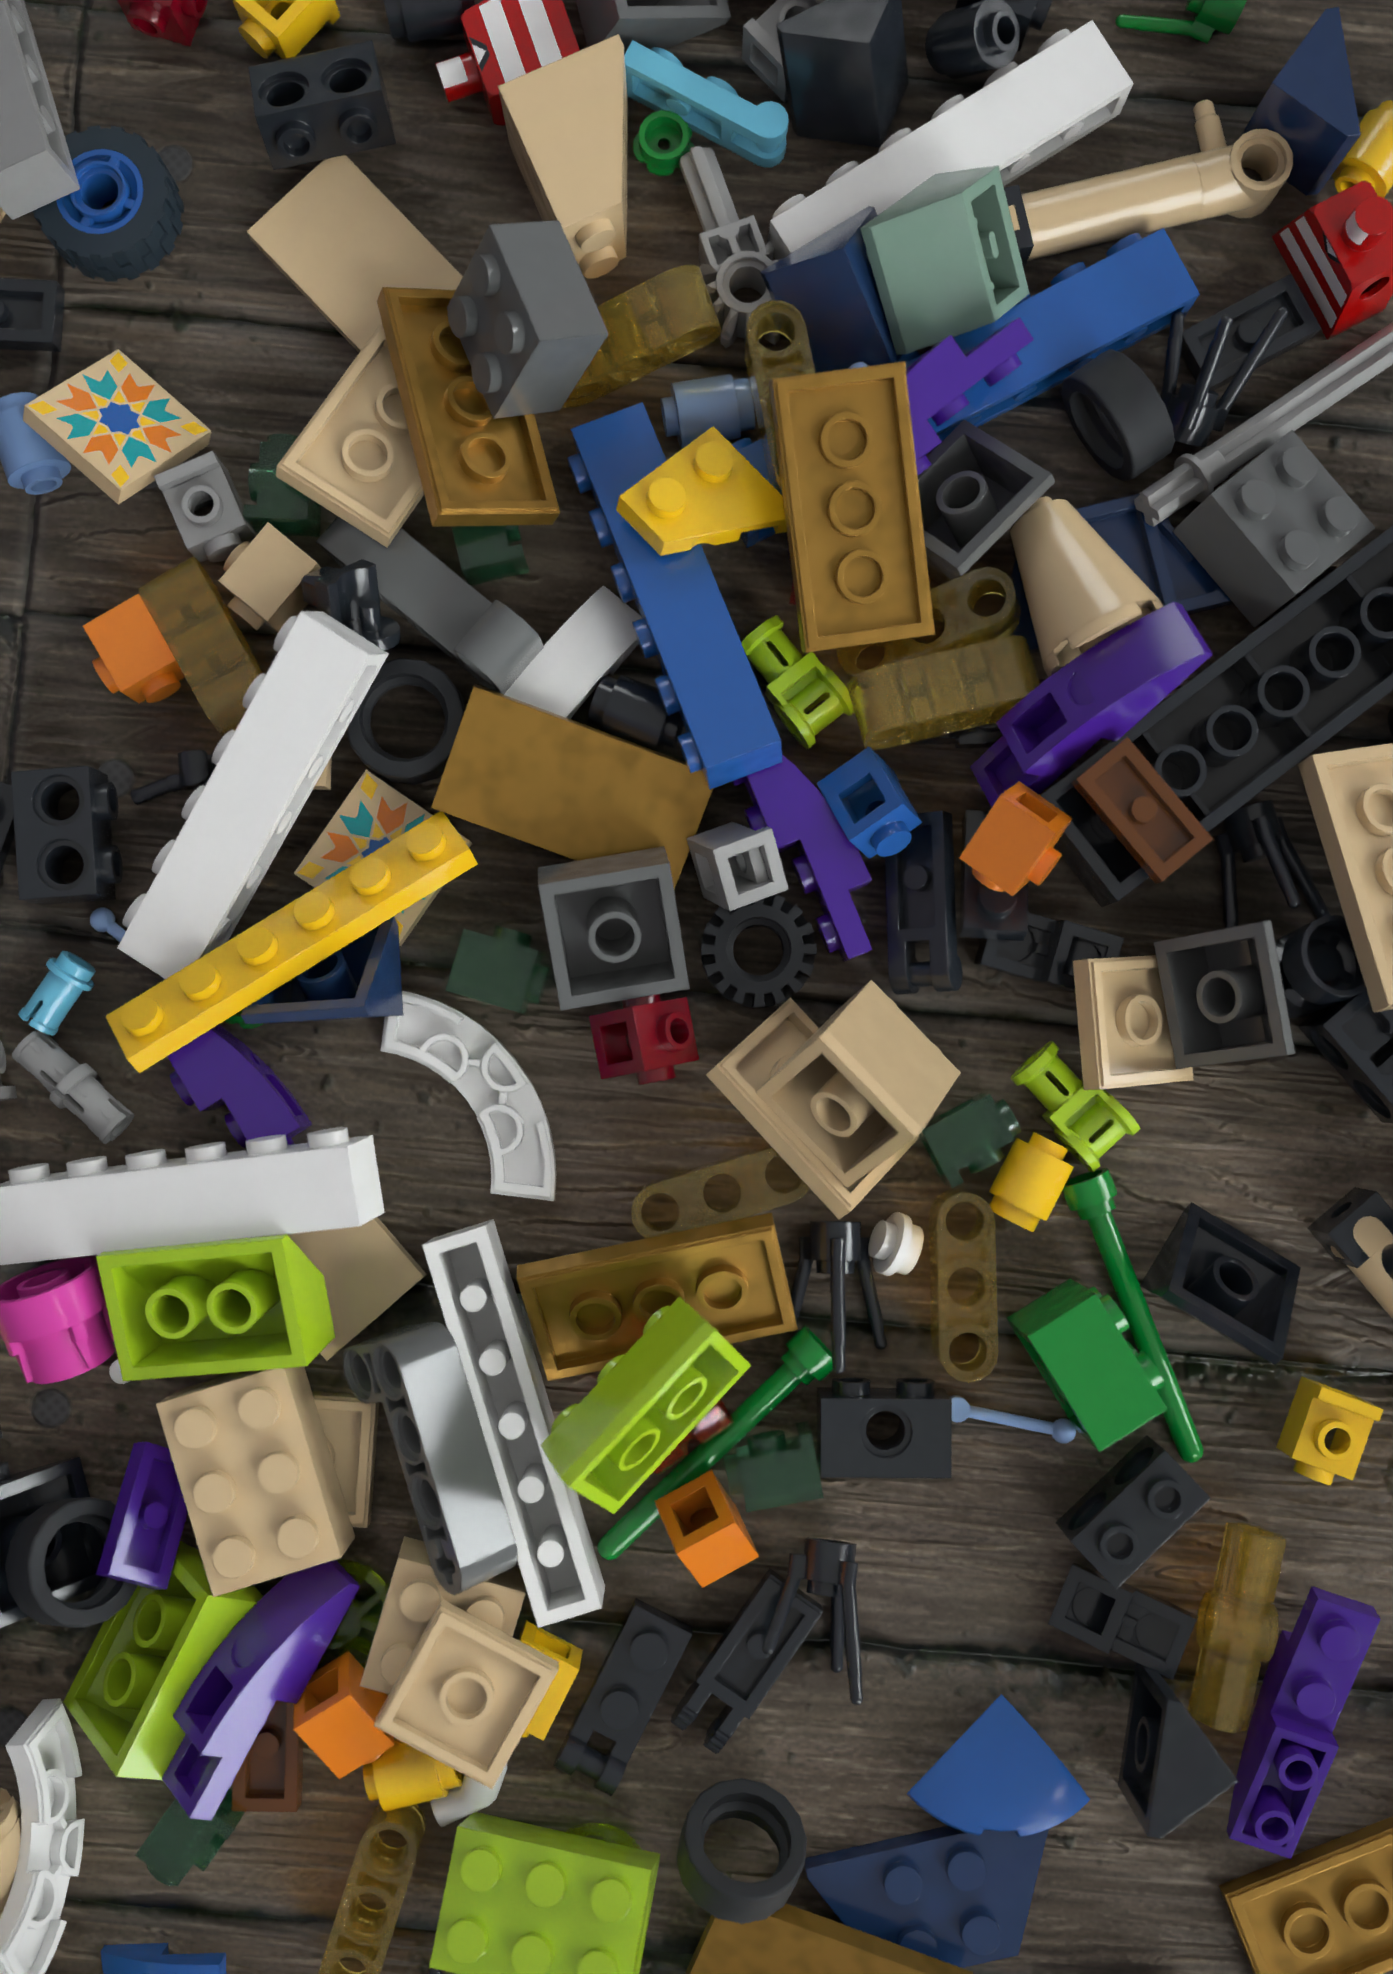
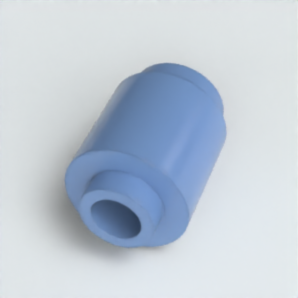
(708, 403)
(24, 454)

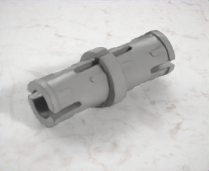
(73, 1086)

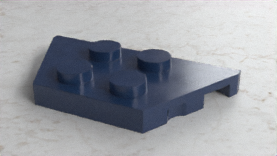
(1152, 555)
(936, 1891)

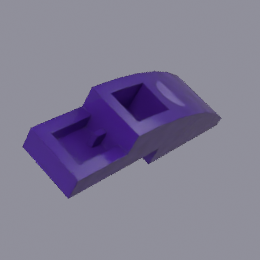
(944, 373)
(1090, 700)
(828, 860)
(224, 1071)
(258, 1662)
(1294, 1719)

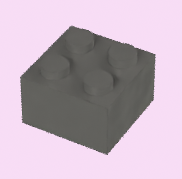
(526, 318)
(1273, 528)
(613, 928)

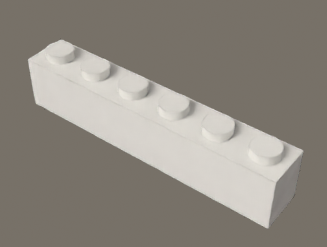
(1011, 123)
(253, 793)
(190, 1198)
(515, 1420)

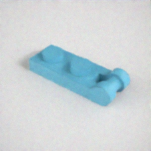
(707, 105)

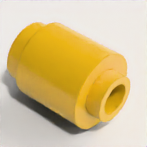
(1371, 154)
(1030, 1181)
(408, 1778)

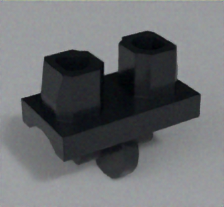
(353, 600)

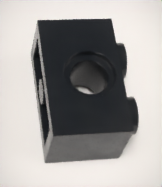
(915, 1451)

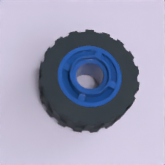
(135, 228)

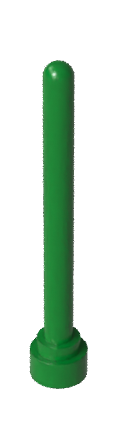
(1093, 1200)
(803, 1362)

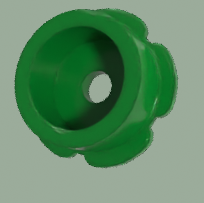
(660, 127)

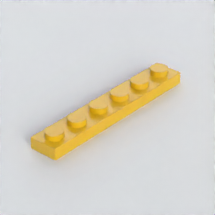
(289, 941)

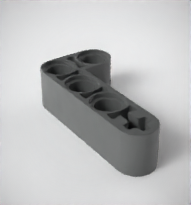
(438, 603)
(439, 1448)

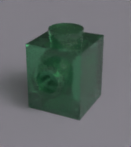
(498, 969)

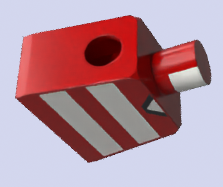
(503, 44)
(1342, 257)

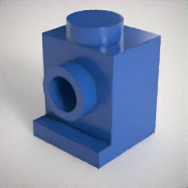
(870, 804)

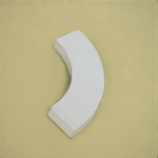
(492, 1084)
(50, 1839)

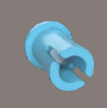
(58, 992)

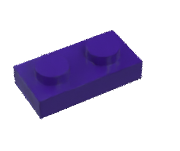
(145, 1521)

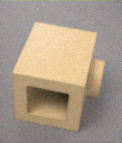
(267, 579)

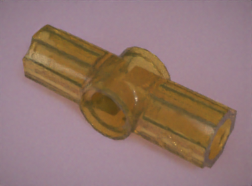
(1236, 1627)

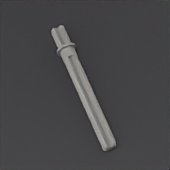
(1199, 473)

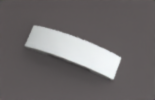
(579, 656)

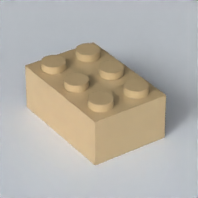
(256, 1476)

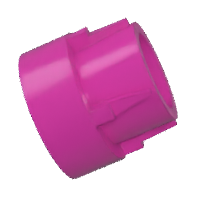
(56, 1320)

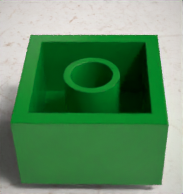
(1087, 1362)

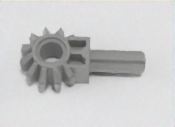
(729, 248)

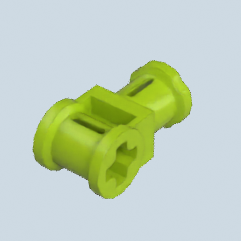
(796, 682)
(1081, 1119)

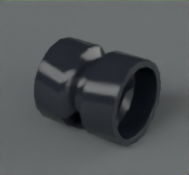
(1318, 966)

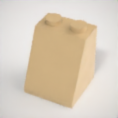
(573, 148)
(860, 1085)

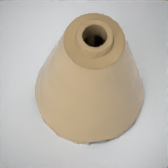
(1073, 582)

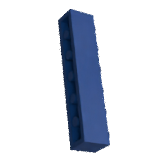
(680, 610)

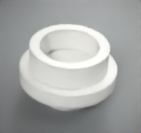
(895, 1245)

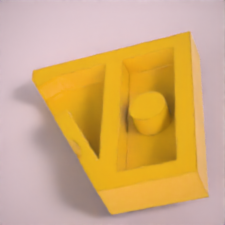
(701, 497)

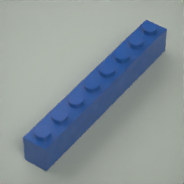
(1071, 324)

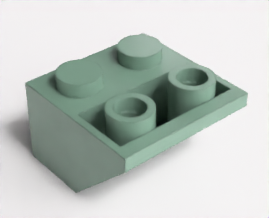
(945, 258)

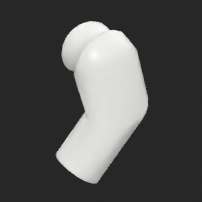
(465, 1800)

